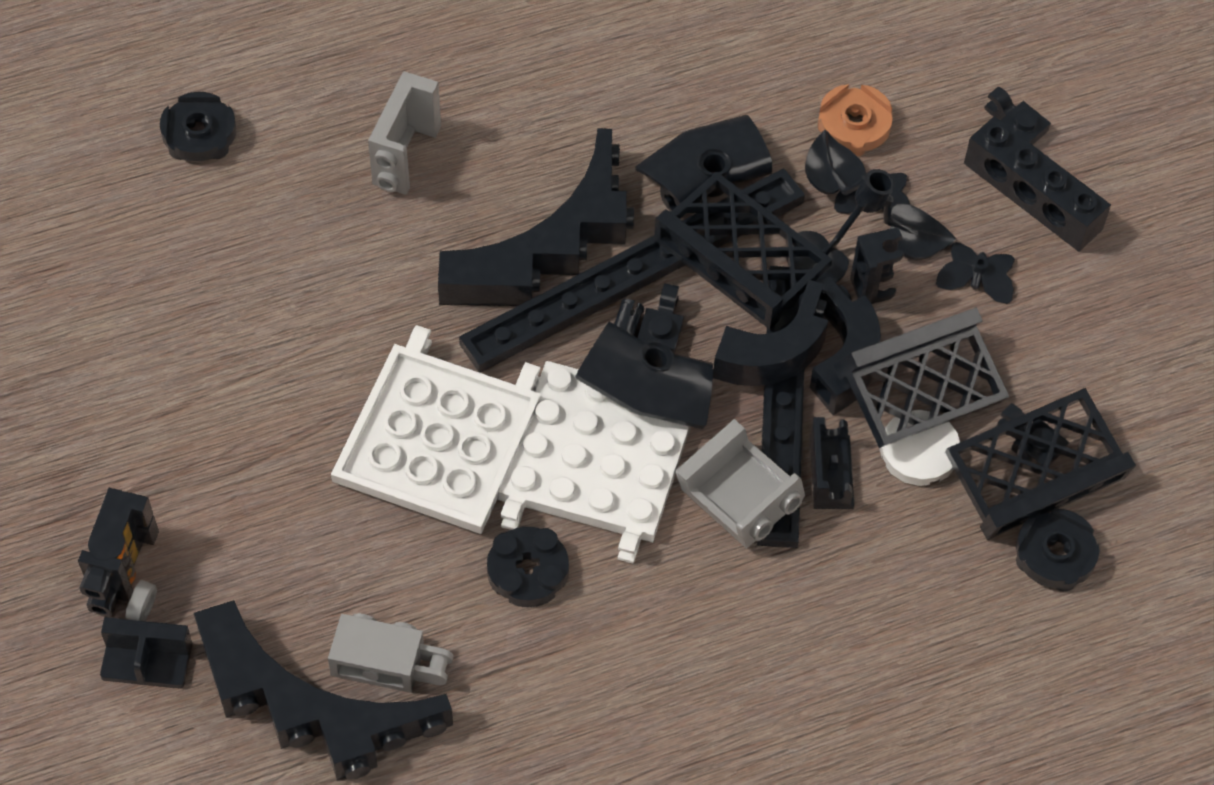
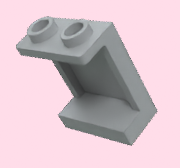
(410, 109)
(739, 485)

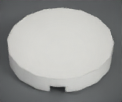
(920, 456)

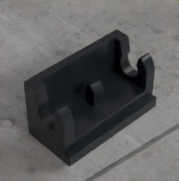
(874, 264)
(831, 466)

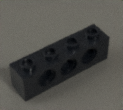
(1036, 183)

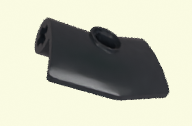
(687, 161)
(648, 378)

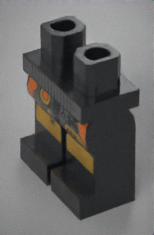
(113, 547)

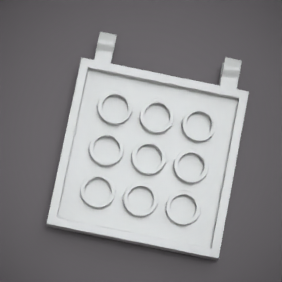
(437, 435)
(592, 462)

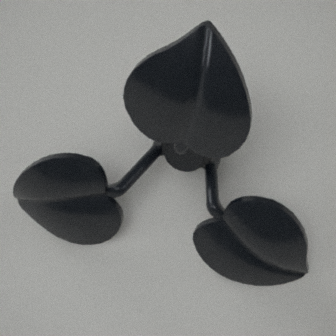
(837, 168)

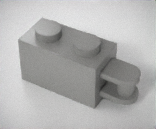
(385, 654)

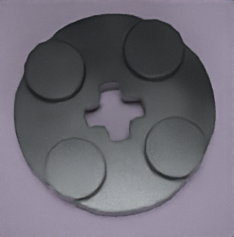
(198, 145)
(523, 544)
(1050, 569)

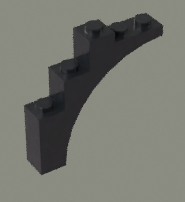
(512, 269)
(301, 712)

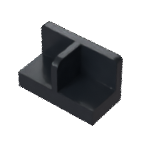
(145, 652)

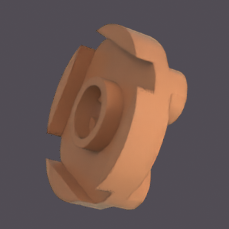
(856, 135)

